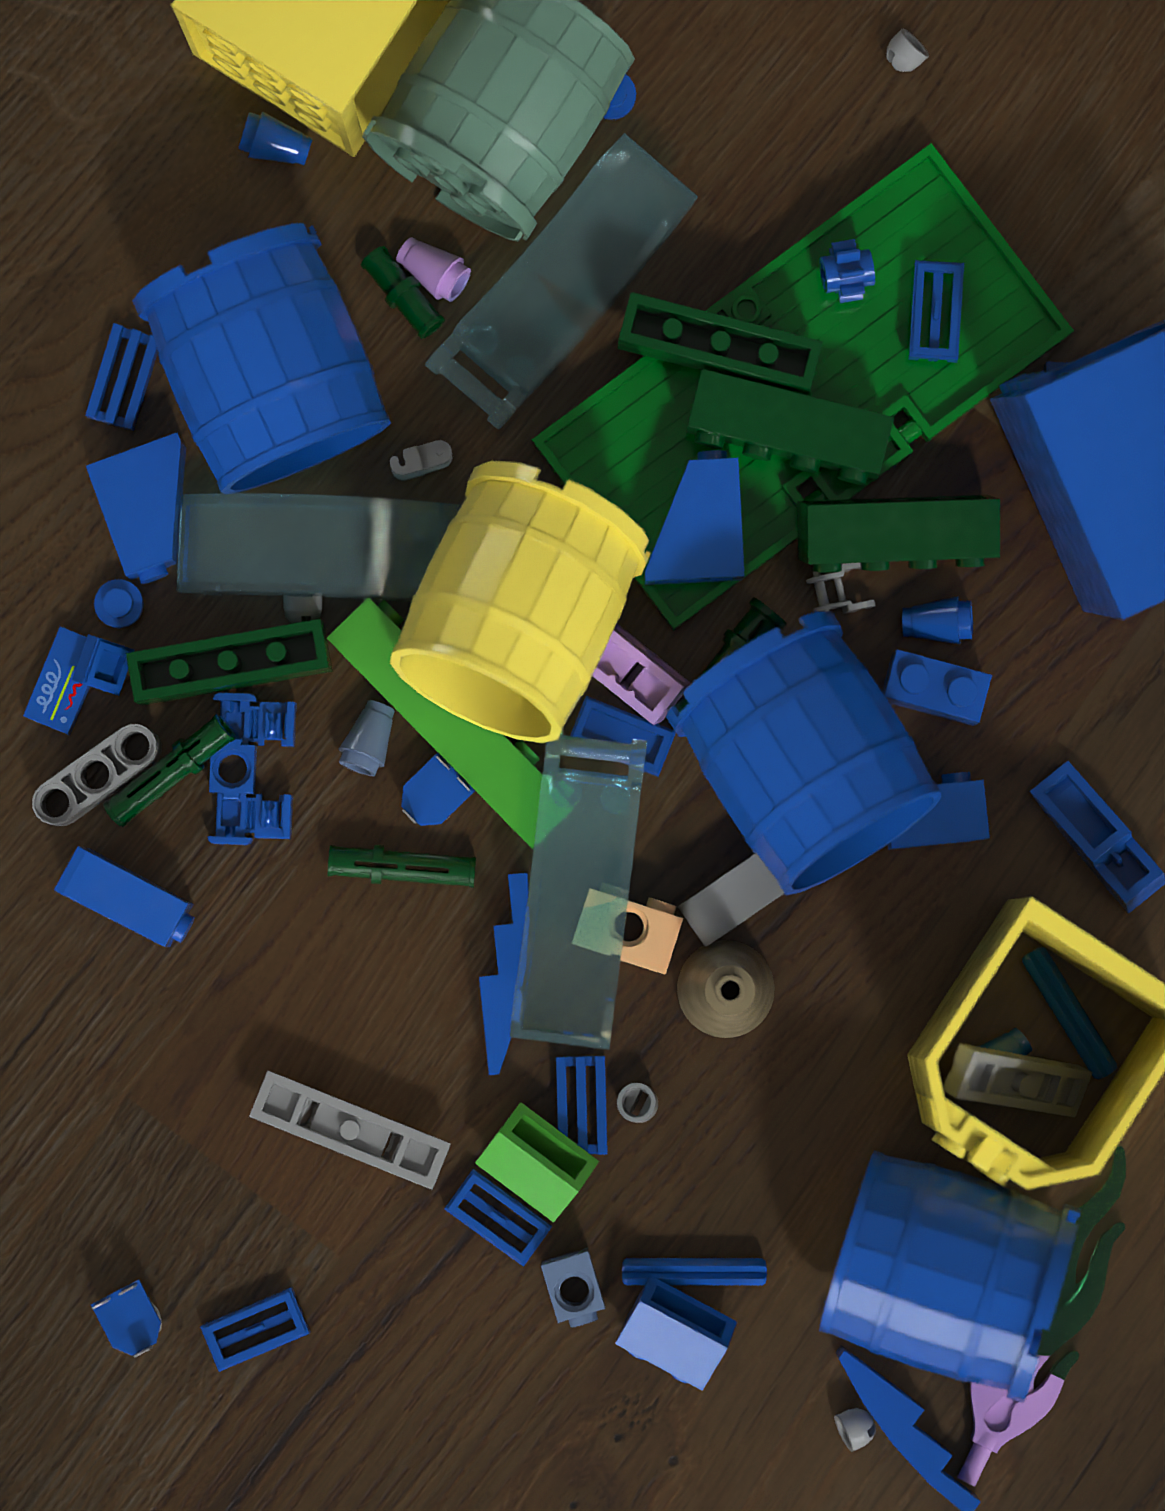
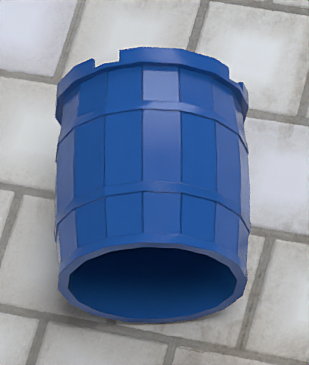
(264, 358)
(805, 753)
(950, 1273)

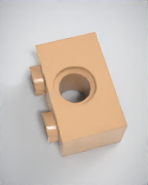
(658, 936)

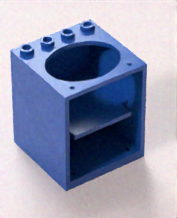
(1097, 467)

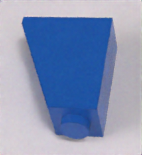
(142, 504)
(702, 526)
(125, 897)

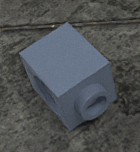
(573, 1265)

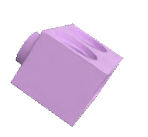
(639, 676)

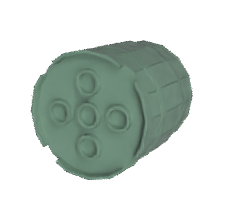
(501, 105)

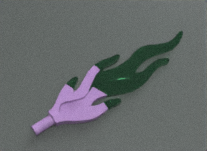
(1002, 1419)

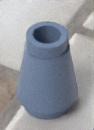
(368, 739)

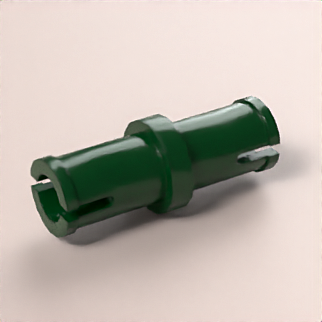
(402, 292)

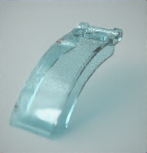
(565, 278)
(307, 544)
(578, 895)

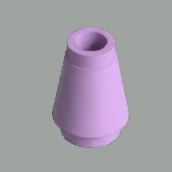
(435, 269)

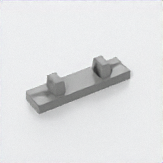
(1017, 1080)
(349, 1130)

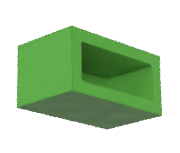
(537, 1162)

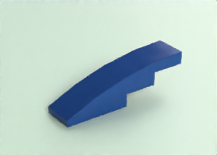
(499, 989)
(896, 1416)

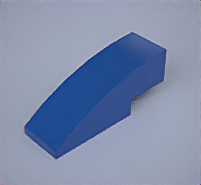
(1099, 837)

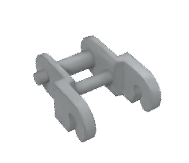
(422, 460)
(846, 605)

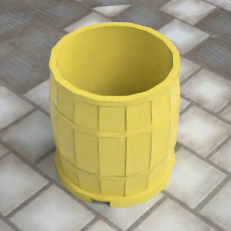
(519, 602)

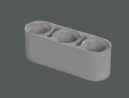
(73, 777)
(730, 900)

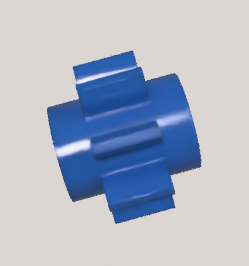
(847, 271)

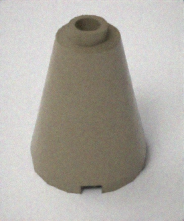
(701, 984)

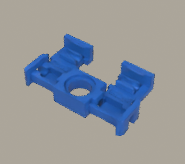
(247, 814)

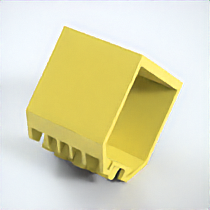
(313, 58)
(1119, 1103)

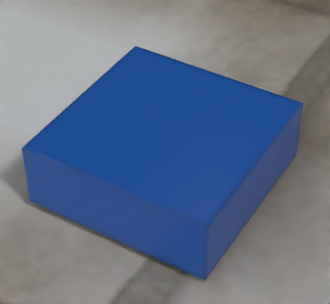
(102, 665)

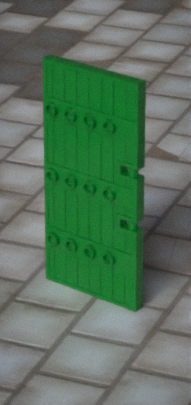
(632, 432)

